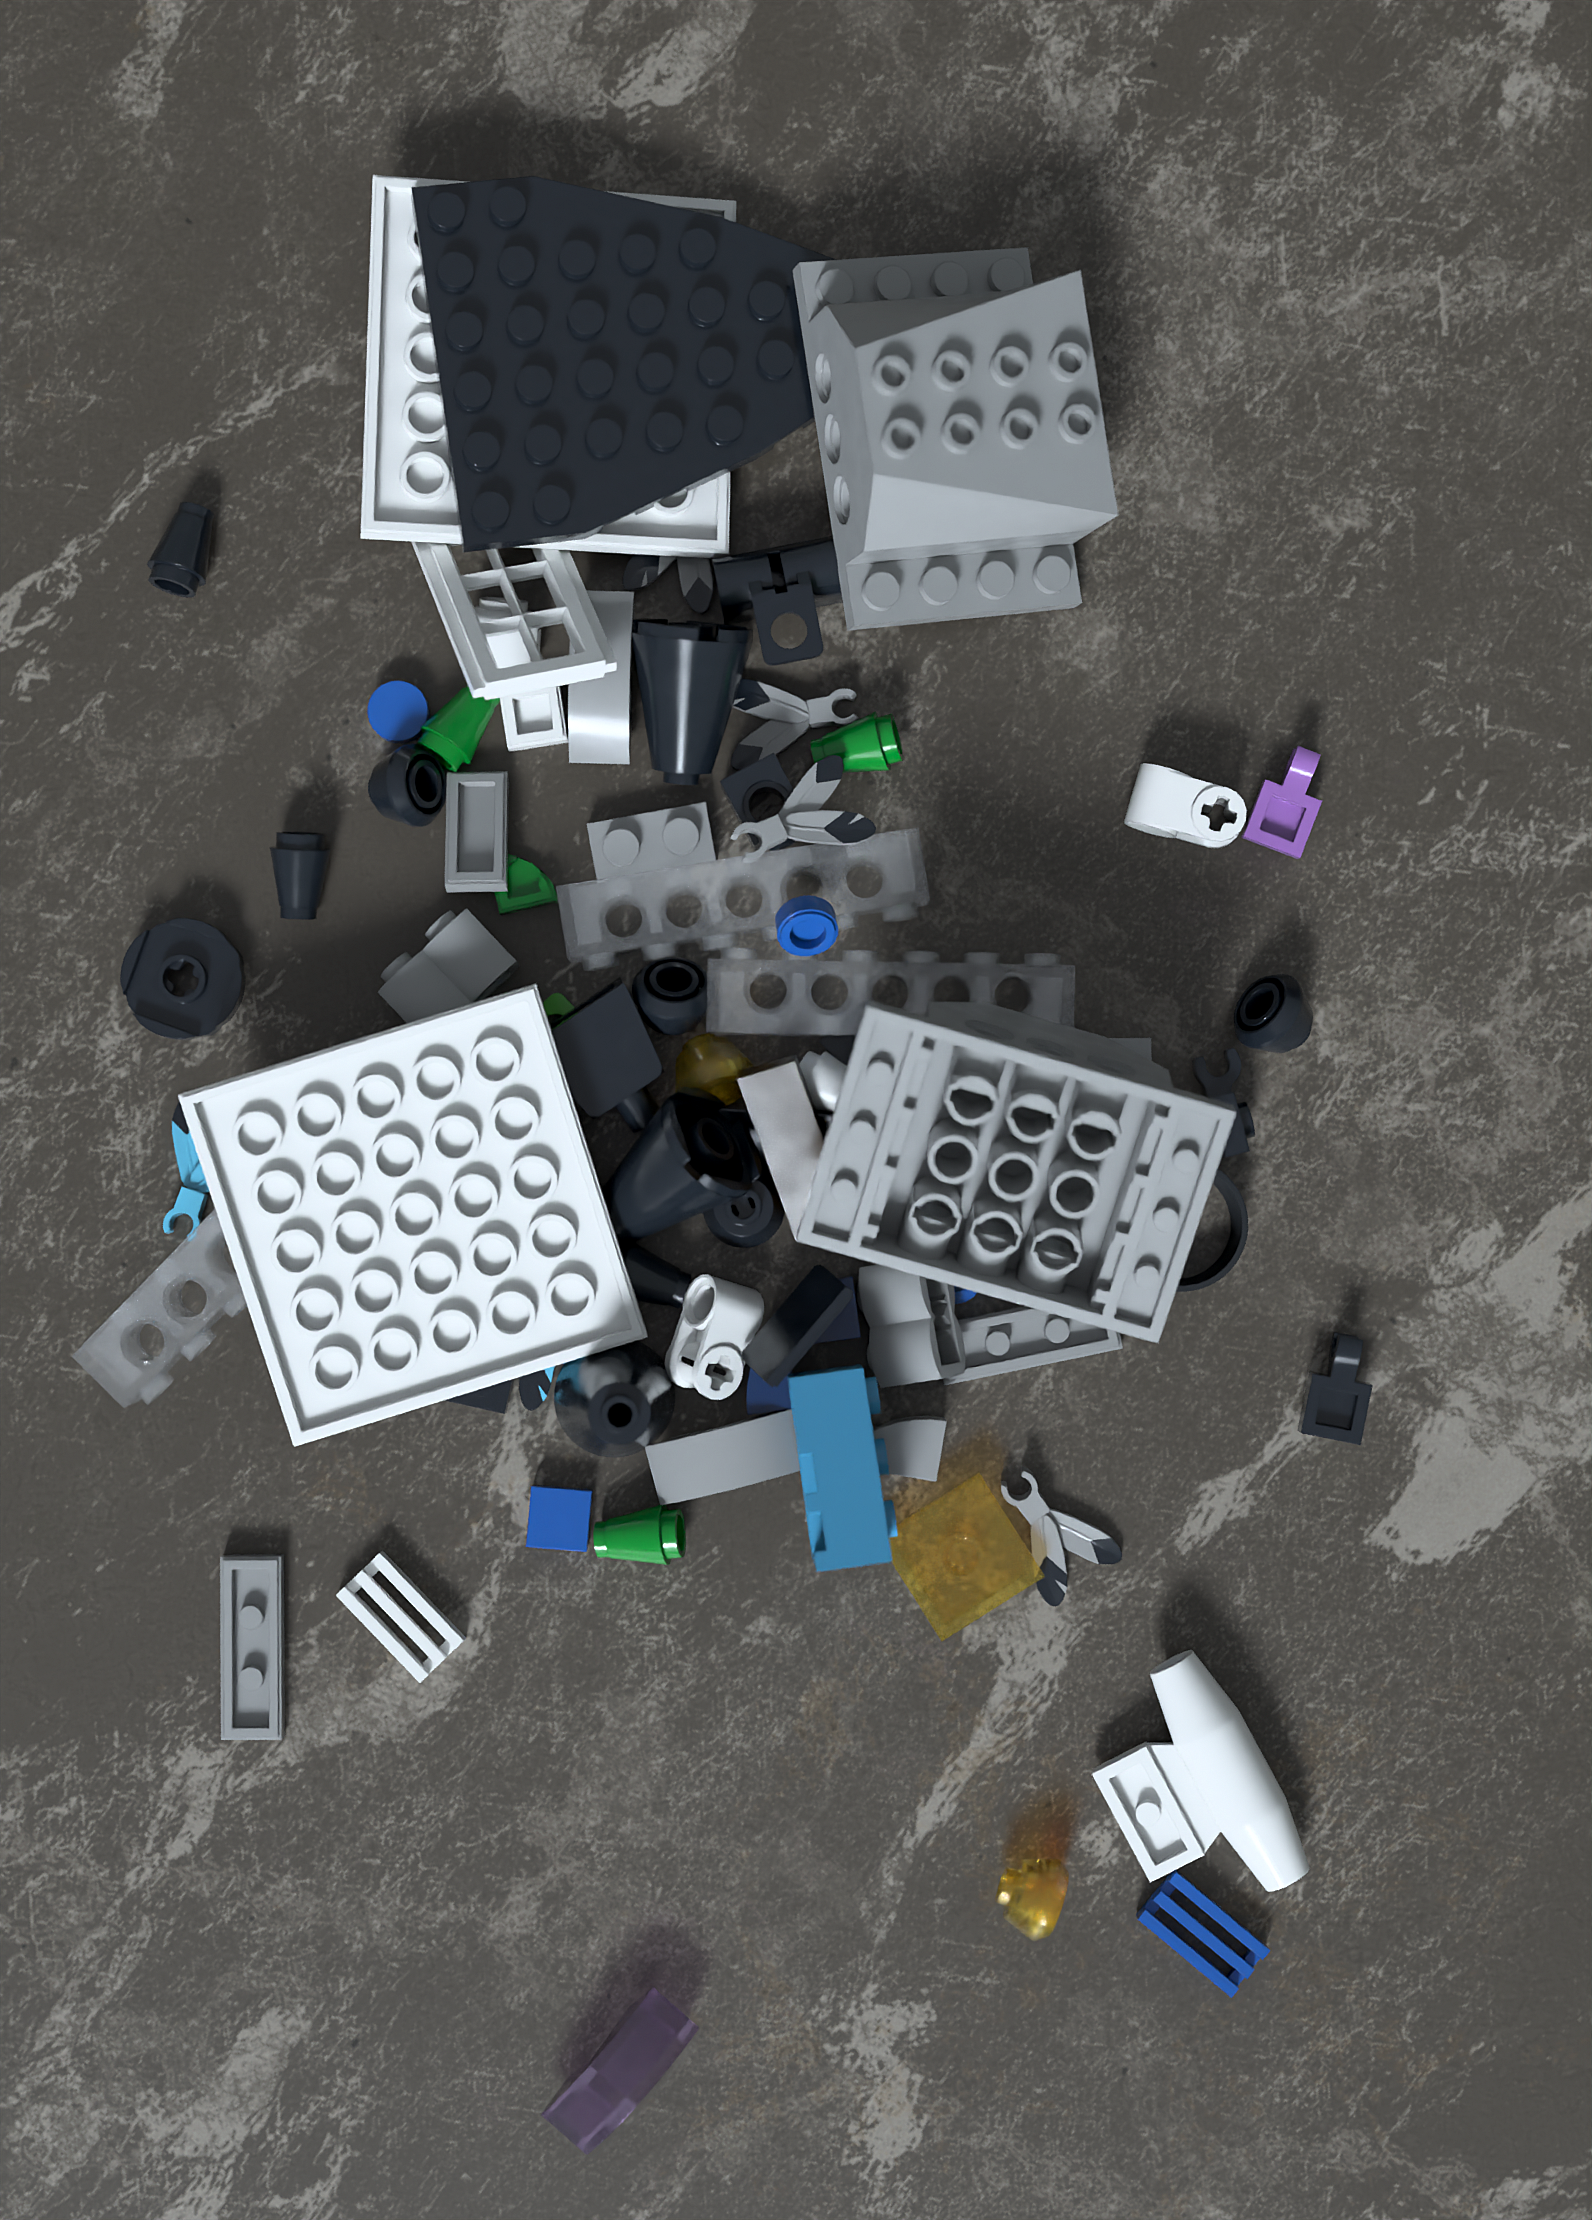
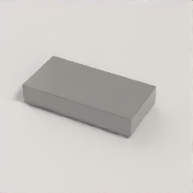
(477, 832)

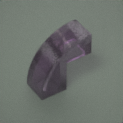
(621, 2071)

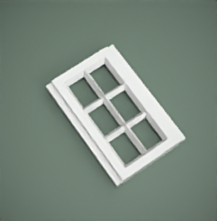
(470, 635)

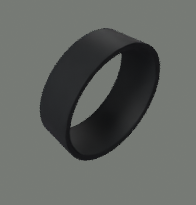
(1236, 1240)

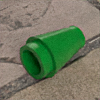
(457, 729)
(863, 745)
(642, 1536)

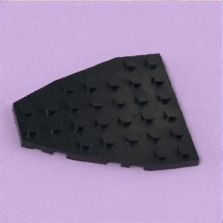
(600, 352)

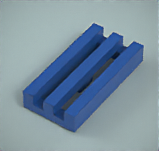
(1242, 1966)

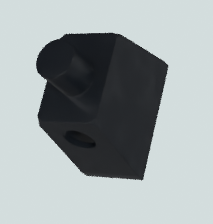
(609, 1056)

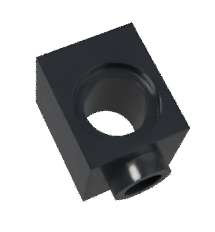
(751, 781)

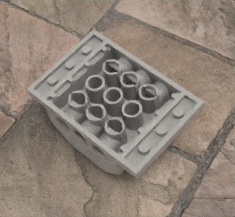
(954, 432)
(1016, 1163)

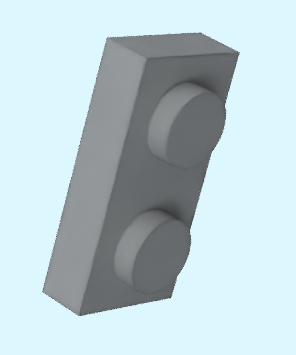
(651, 841)

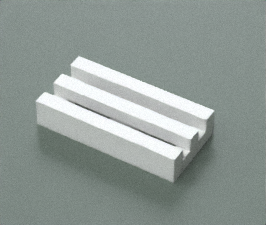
(383, 1633)

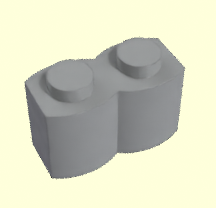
(451, 971)
(910, 1325)

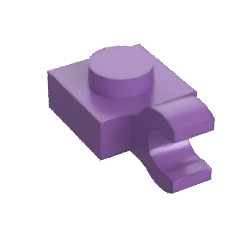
(1283, 812)

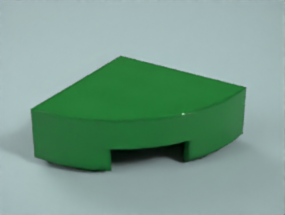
(526, 887)

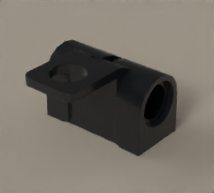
(777, 583)

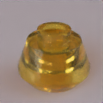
(712, 1066)
(1033, 1895)

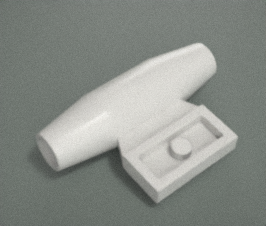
(1203, 1783)

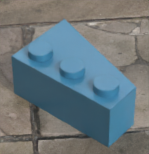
(842, 1467)

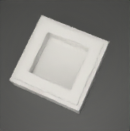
(534, 719)

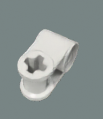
(1172, 804)
(714, 1331)

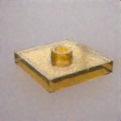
(962, 1556)

